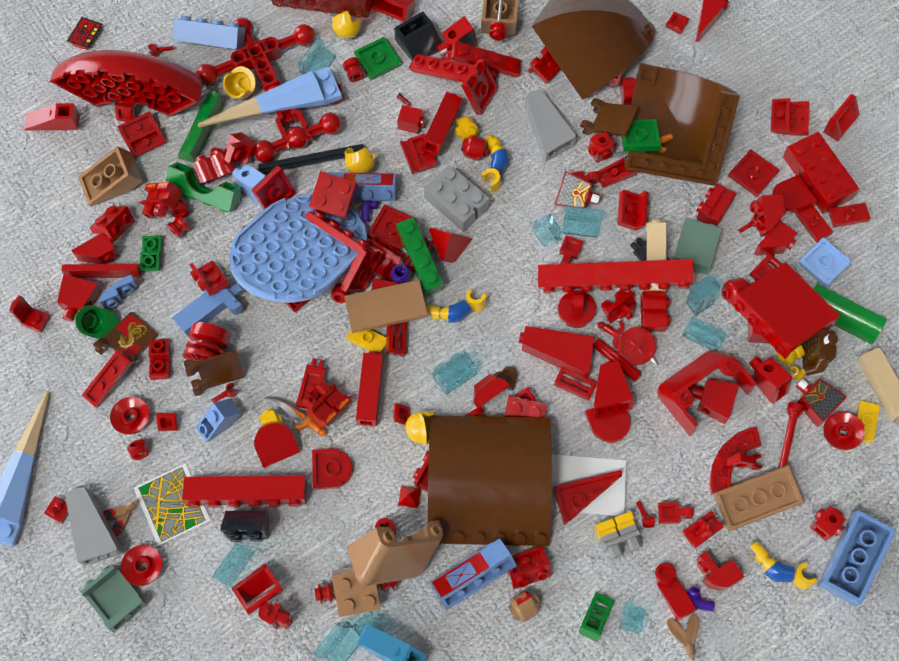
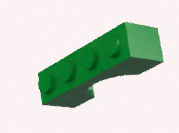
(224, 196)
(419, 254)

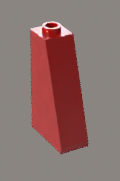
(559, 348)

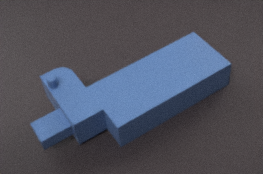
(207, 307)

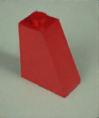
(611, 391)

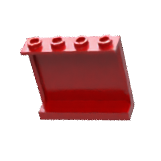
(784, 309)

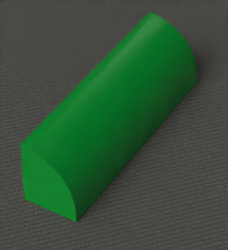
(197, 135)
(853, 317)

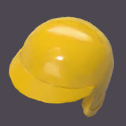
(344, 26)
(239, 83)
(360, 161)
(419, 427)

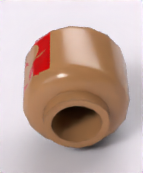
(524, 606)

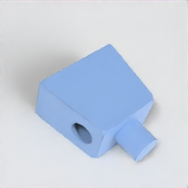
(247, 179)

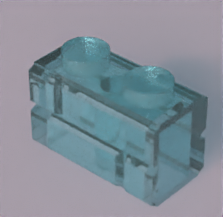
(703, 294)
(454, 372)

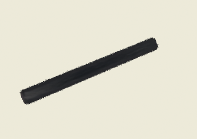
(308, 159)

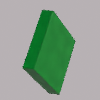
(377, 58)
(642, 136)

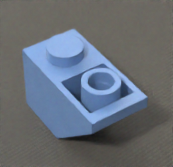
(218, 419)

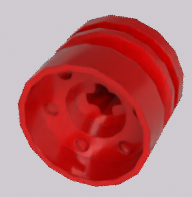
(206, 341)

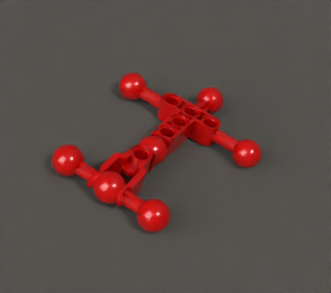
(257, 56)

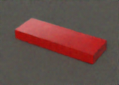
(107, 378)

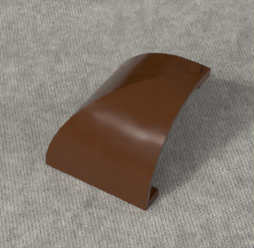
(593, 39)
(694, 112)

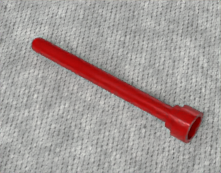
(794, 411)

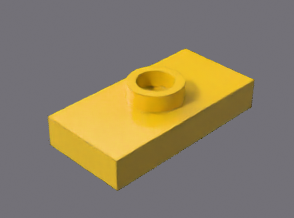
(368, 340)
(868, 415)

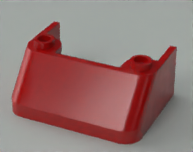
(675, 390)

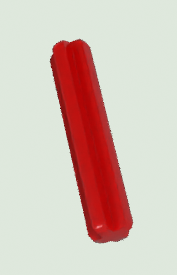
(612, 355)

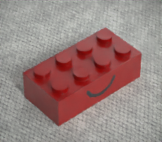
(821, 172)

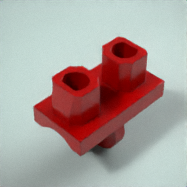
(621, 307)
(703, 529)
(275, 615)

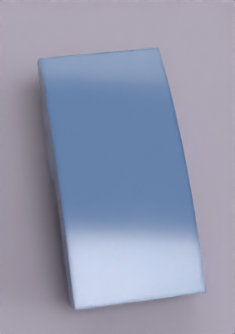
(112, 296)

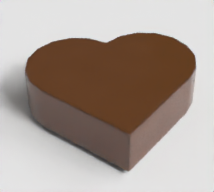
(509, 374)

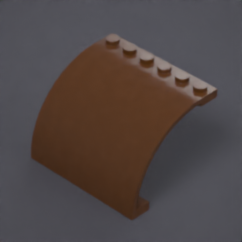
(491, 479)

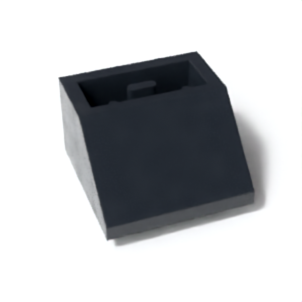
(417, 36)
(245, 525)

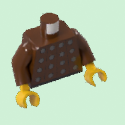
(818, 354)

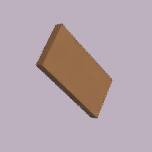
(385, 306)
(758, 498)

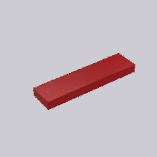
(101, 270)

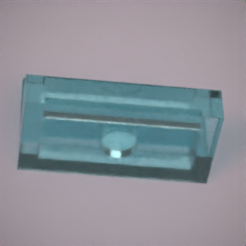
(316, 58)
(582, 221)
(704, 334)
(233, 565)
(338, 643)

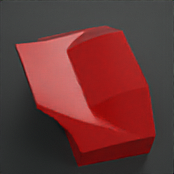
(488, 389)

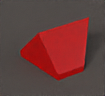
(449, 244)

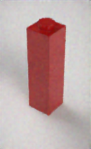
(441, 123)
(369, 389)

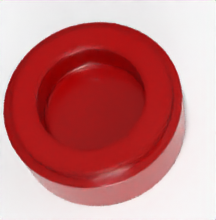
(665, 573)

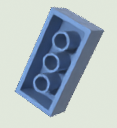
(856, 558)

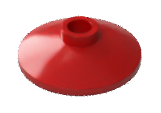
(124, 409)
(844, 422)
(135, 558)

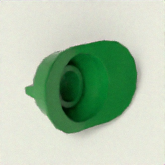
(95, 321)

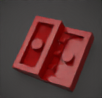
(790, 117)
(141, 134)

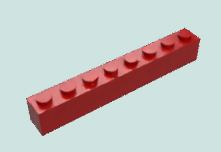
(616, 275)

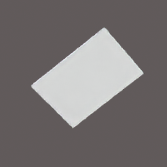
(575, 468)

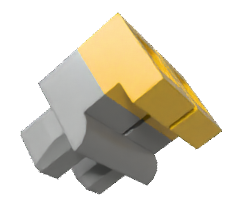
(618, 532)

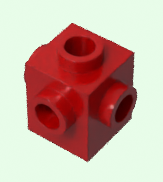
(601, 146)
(828, 523)

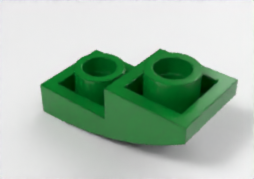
(151, 253)

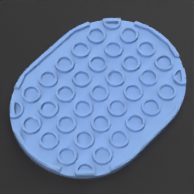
(288, 256)

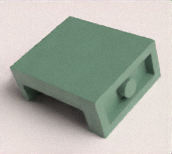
(699, 243)
(113, 598)

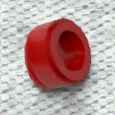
(181, 209)
(338, 295)
(136, 448)

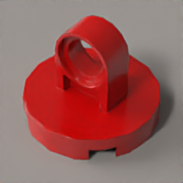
(576, 309)

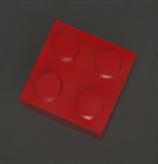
(333, 195)

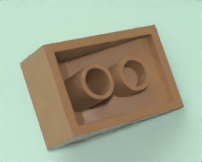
(110, 176)

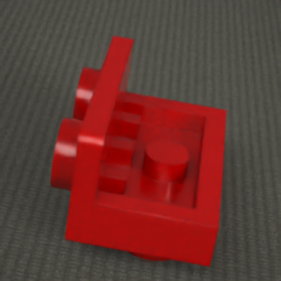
(632, 209)
(113, 222)

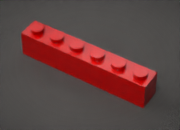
(244, 491)

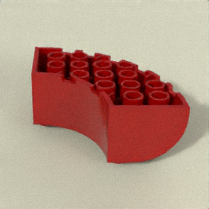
(128, 77)

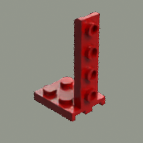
(476, 78)
(362, 265)

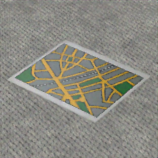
(164, 505)

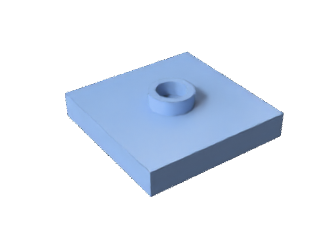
(824, 262)

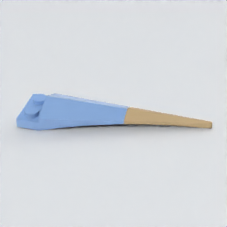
(304, 91)
(17, 476)

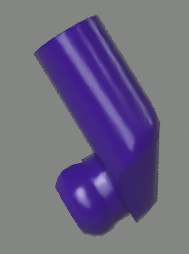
(366, 208)
(698, 601)

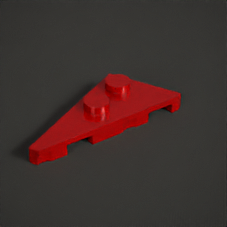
(577, 495)

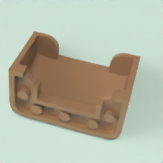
(382, 559)

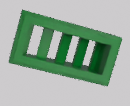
(592, 629)

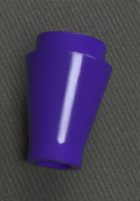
(400, 274)

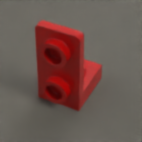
(27, 315)

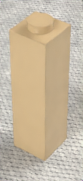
(656, 243)
(882, 381)

